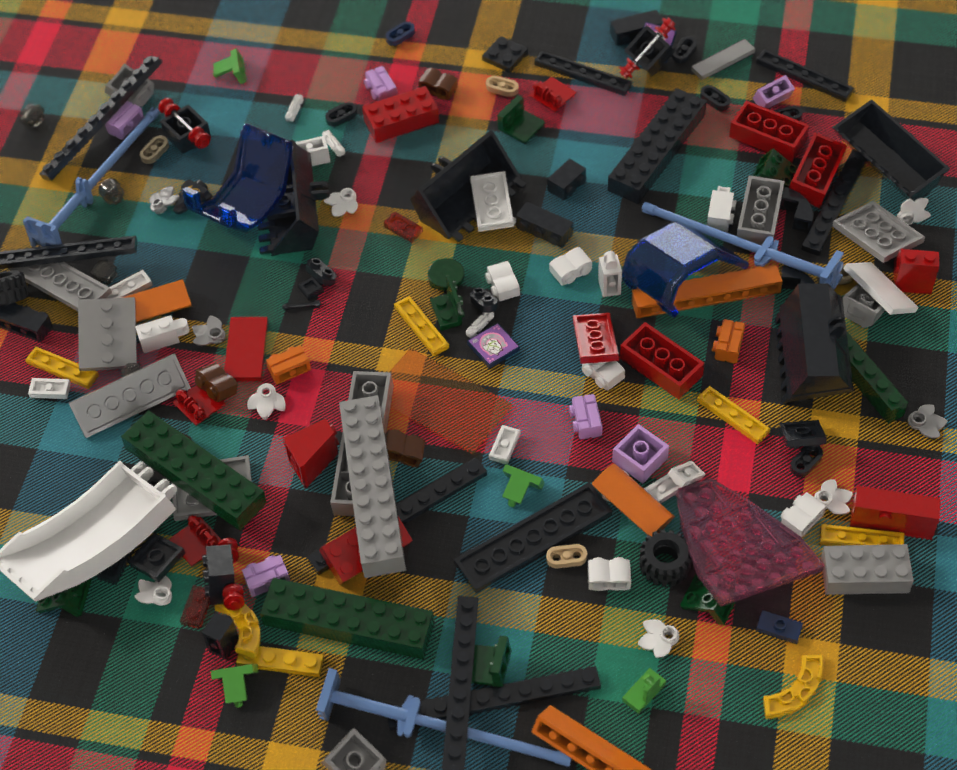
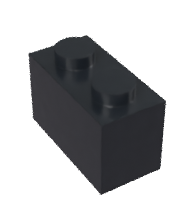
(566, 179)
(220, 635)

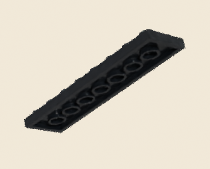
(532, 537)

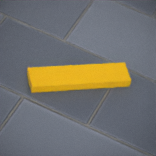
(421, 326)
(61, 367)
(733, 415)
(843, 536)

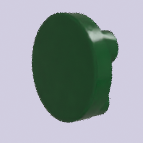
(440, 269)

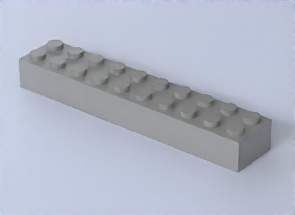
(372, 487)

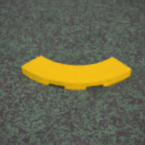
(248, 629)
(800, 692)

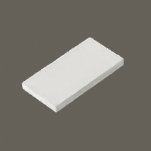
(491, 201)
(880, 288)

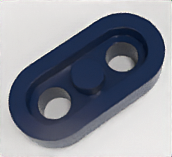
(400, 33)

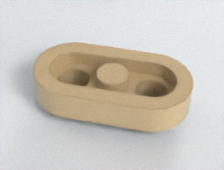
(502, 86)
(566, 555)

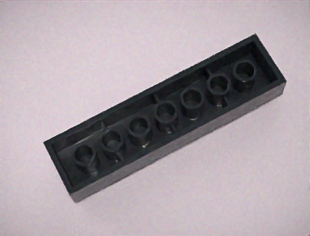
(656, 146)

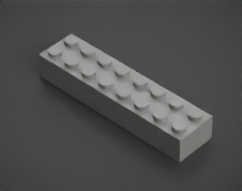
(362, 385)

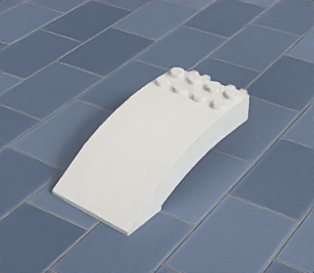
(88, 532)

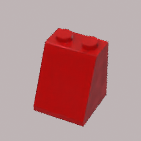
(916, 270)
(311, 450)

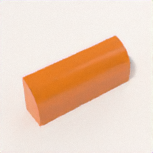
(161, 300)
(632, 500)

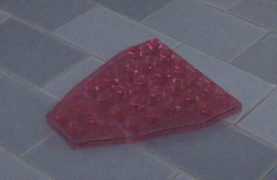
(738, 544)

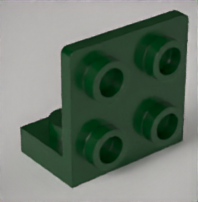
(517, 122)
(776, 167)
(448, 307)
(700, 599)
(71, 600)
(491, 663)

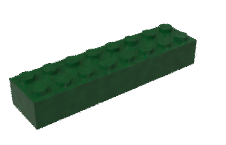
(194, 470)
(348, 618)

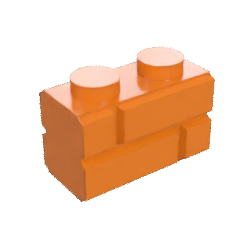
(729, 341)
(288, 364)

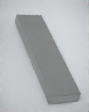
(723, 59)

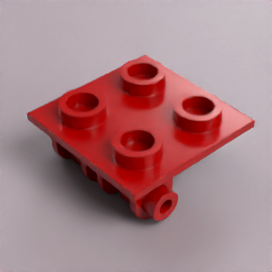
(552, 93)
(196, 404)
(195, 539)

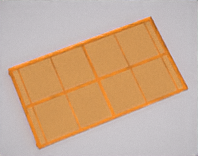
(445, 401)

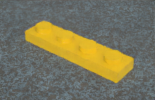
(285, 661)

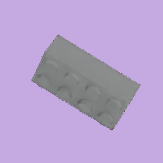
(760, 209)
(867, 569)

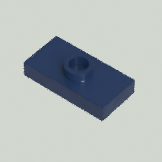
(779, 627)

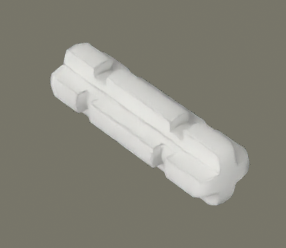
(294, 108)
(334, 143)
(479, 324)

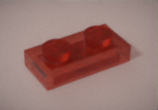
(403, 227)
(195, 608)

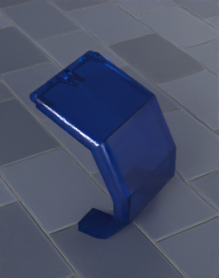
(253, 186)
(667, 258)

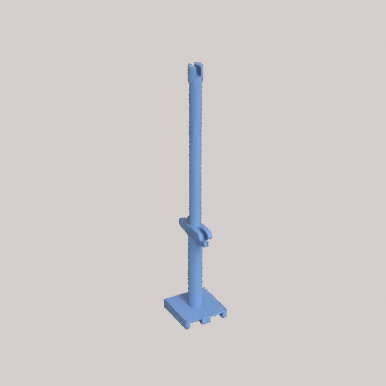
(47, 233)
(764, 252)
(408, 717)

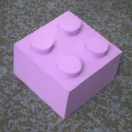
(640, 453)

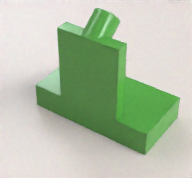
(233, 63)
(518, 484)
(234, 682)
(644, 690)

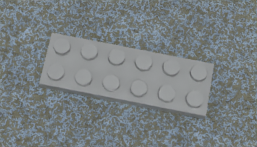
(64, 283)
(129, 395)

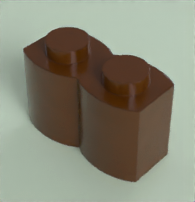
(439, 84)
(216, 382)
(405, 448)

